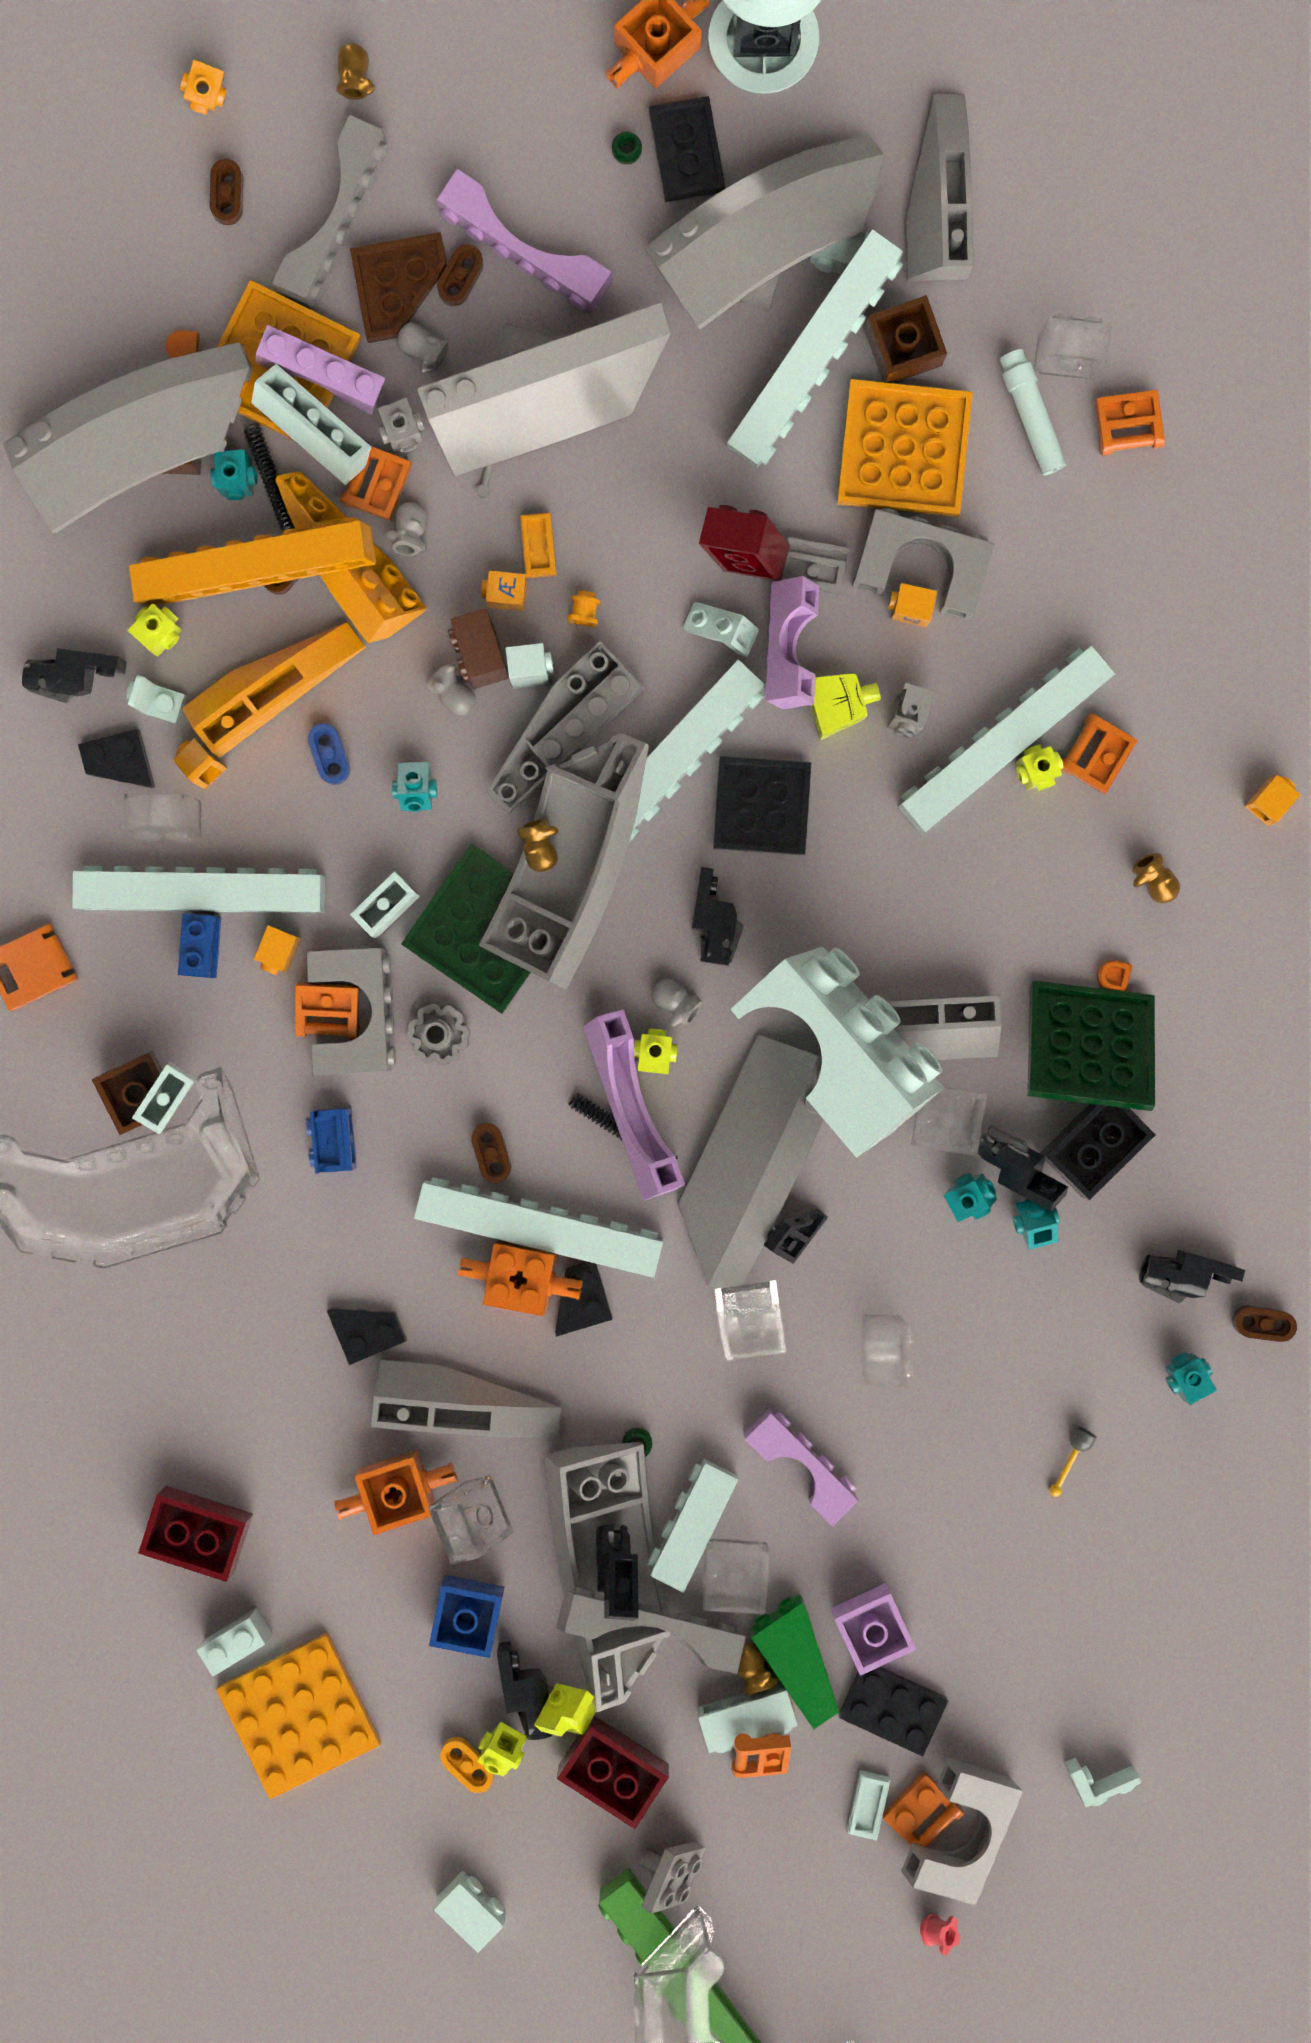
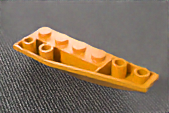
(373, 595)
(267, 686)

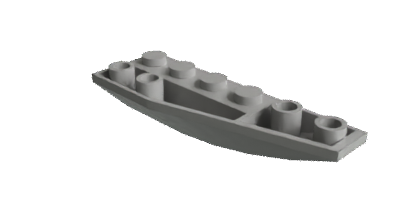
(941, 198)
(567, 720)
(951, 1025)
(456, 1403)

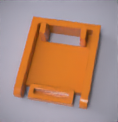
(35, 966)

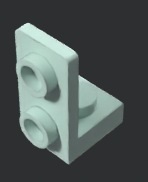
(722, 626)
(155, 700)
(1098, 1792)

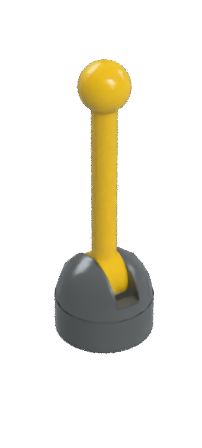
(1082, 1441)

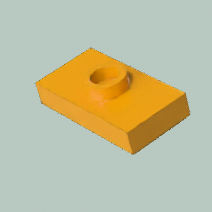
(538, 545)

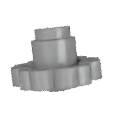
(438, 1034)

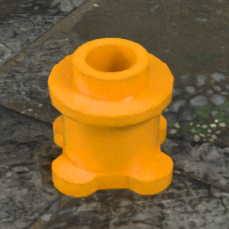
(584, 609)

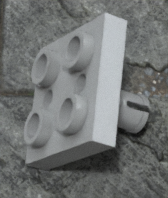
(672, 1875)

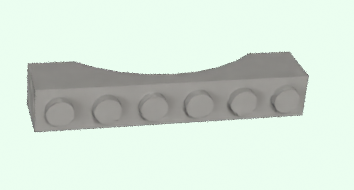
(306, 268)
(711, 1646)

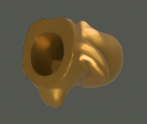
(352, 71)
(538, 848)
(1160, 881)
(753, 1671)

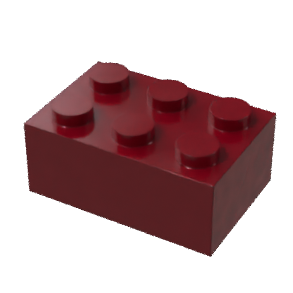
(744, 542)
(195, 1533)
(613, 1772)

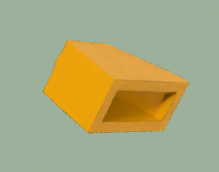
(198, 763)

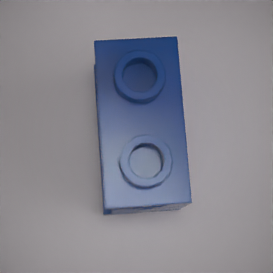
(199, 945)
(331, 1140)

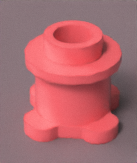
(940, 1932)

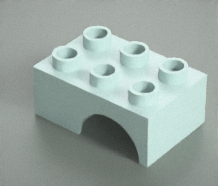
(867, 1070)

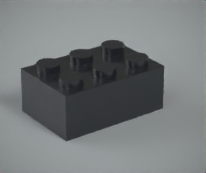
(1096, 1147)

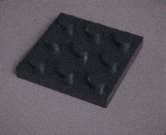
(762, 805)

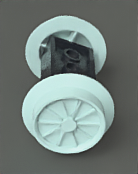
(764, 42)

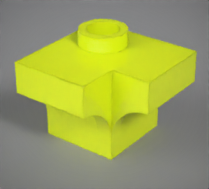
(566, 1710)

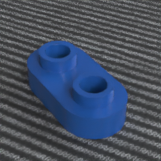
(328, 755)

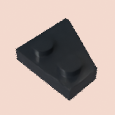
(118, 758)
(794, 1234)
(590, 1308)
(366, 1332)

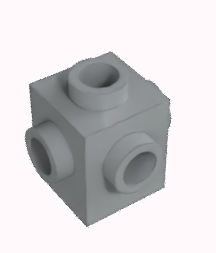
(400, 426)

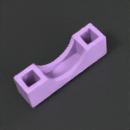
(302, 360)
(792, 606)
(774, 1439)

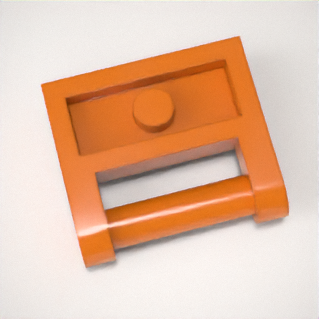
(1128, 412)
(384, 486)
(1106, 758)
(327, 1001)
(771, 1755)
(915, 1806)

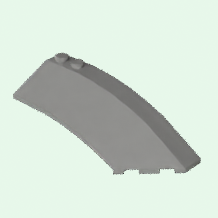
(767, 225)
(545, 391)
(128, 432)
(555, 913)
(751, 1160)
(592, 1490)

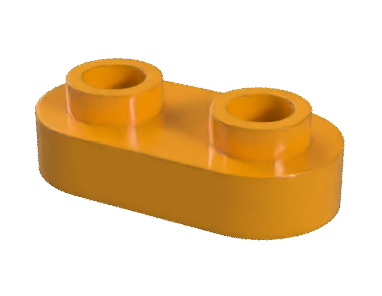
(464, 1765)

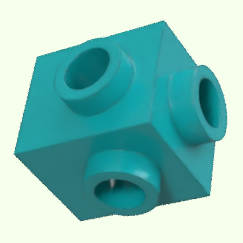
(233, 474)
(414, 786)
(971, 1196)
(1036, 1224)
(1190, 1377)

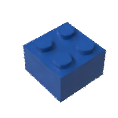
(466, 1616)

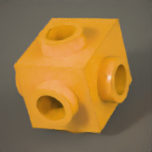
(203, 75)

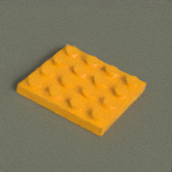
(265, 307)
(904, 448)
(298, 1715)

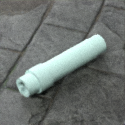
(1021, 383)

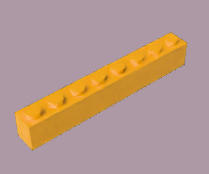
(253, 563)

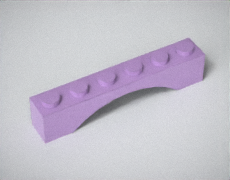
(575, 277)
(649, 1157)

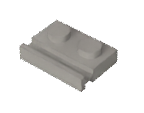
(817, 562)

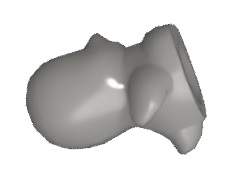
(423, 345)
(410, 526)
(452, 693)
(674, 998)

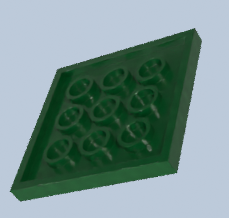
(455, 923)
(1091, 1046)

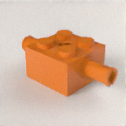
(656, 39)
(503, 1288)
(385, 1508)

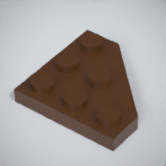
(395, 281)

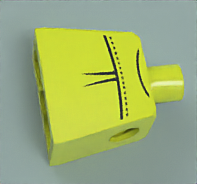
(841, 702)

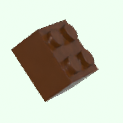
(905, 340)
(479, 647)
(125, 1089)

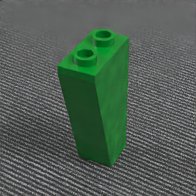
(795, 1657)

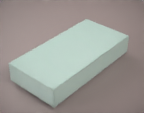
(868, 1805)

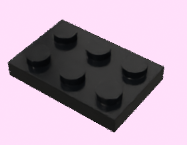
(686, 149)
(894, 1709)

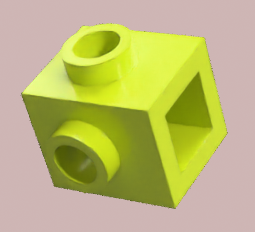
(156, 629)
(1030, 774)
(656, 1064)
(501, 1749)

